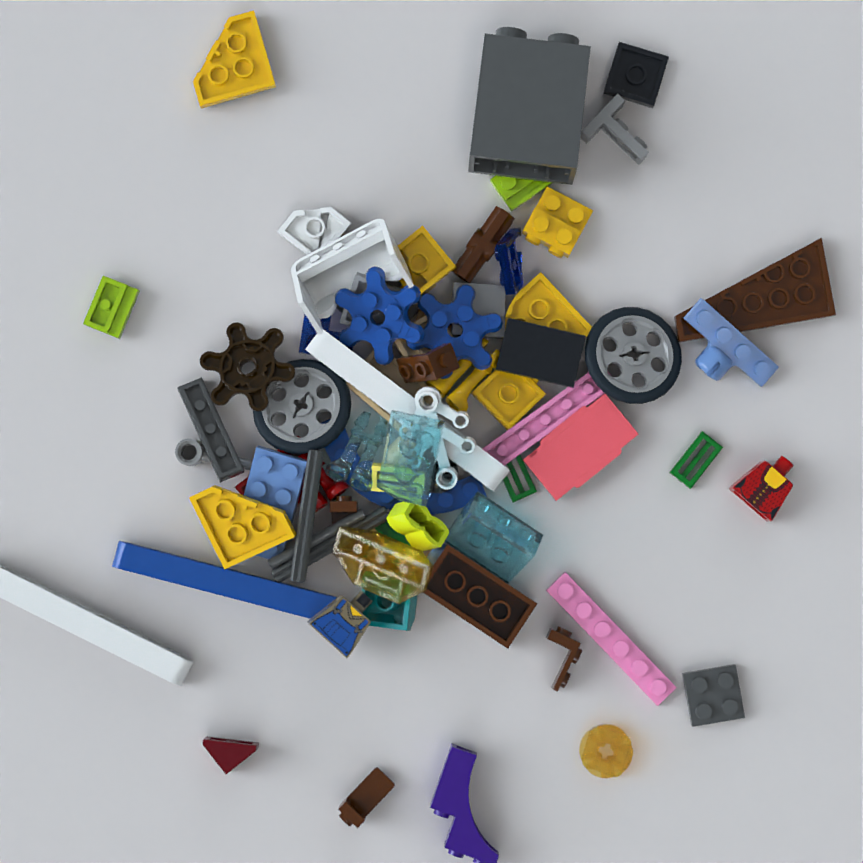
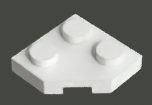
(314, 228)

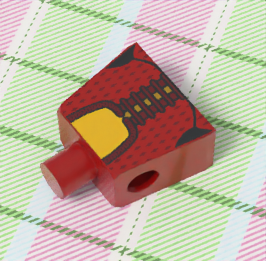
(764, 487)

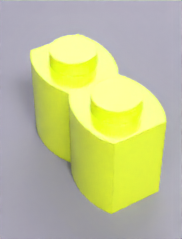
(418, 526)

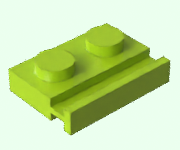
(516, 190)
(111, 307)

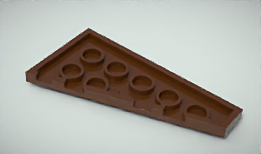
(775, 296)

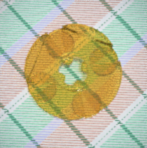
(619, 743)

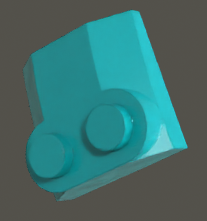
(388, 614)

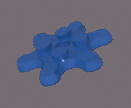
(391, 303)
(459, 312)

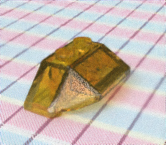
(382, 564)

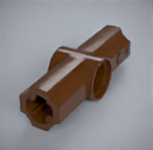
(483, 244)

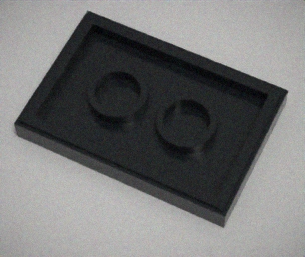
(540, 353)

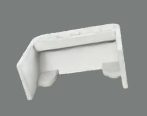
(335, 266)

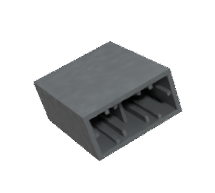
(529, 106)

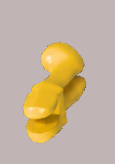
(458, 398)

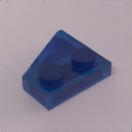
(510, 262)

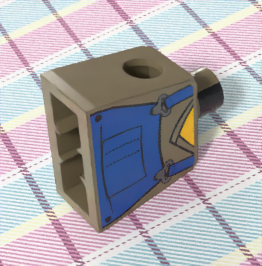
(343, 622)

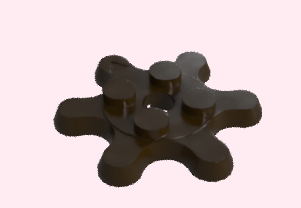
(241, 351)

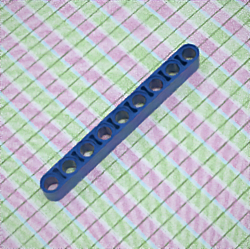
(219, 580)

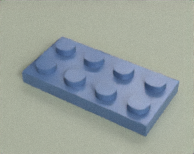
(276, 481)

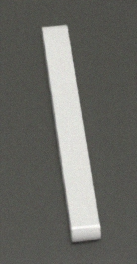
(392, 397)
(93, 627)

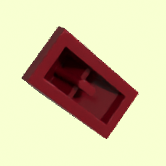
(229, 752)

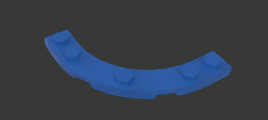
(438, 502)

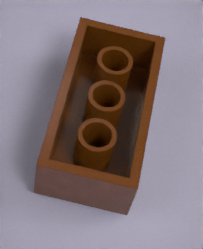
(478, 596)

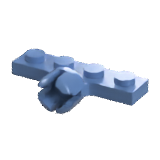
(727, 347)

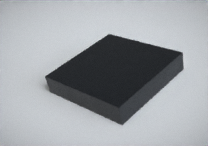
(636, 74)

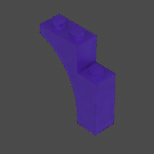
(452, 799)

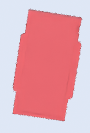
(580, 447)

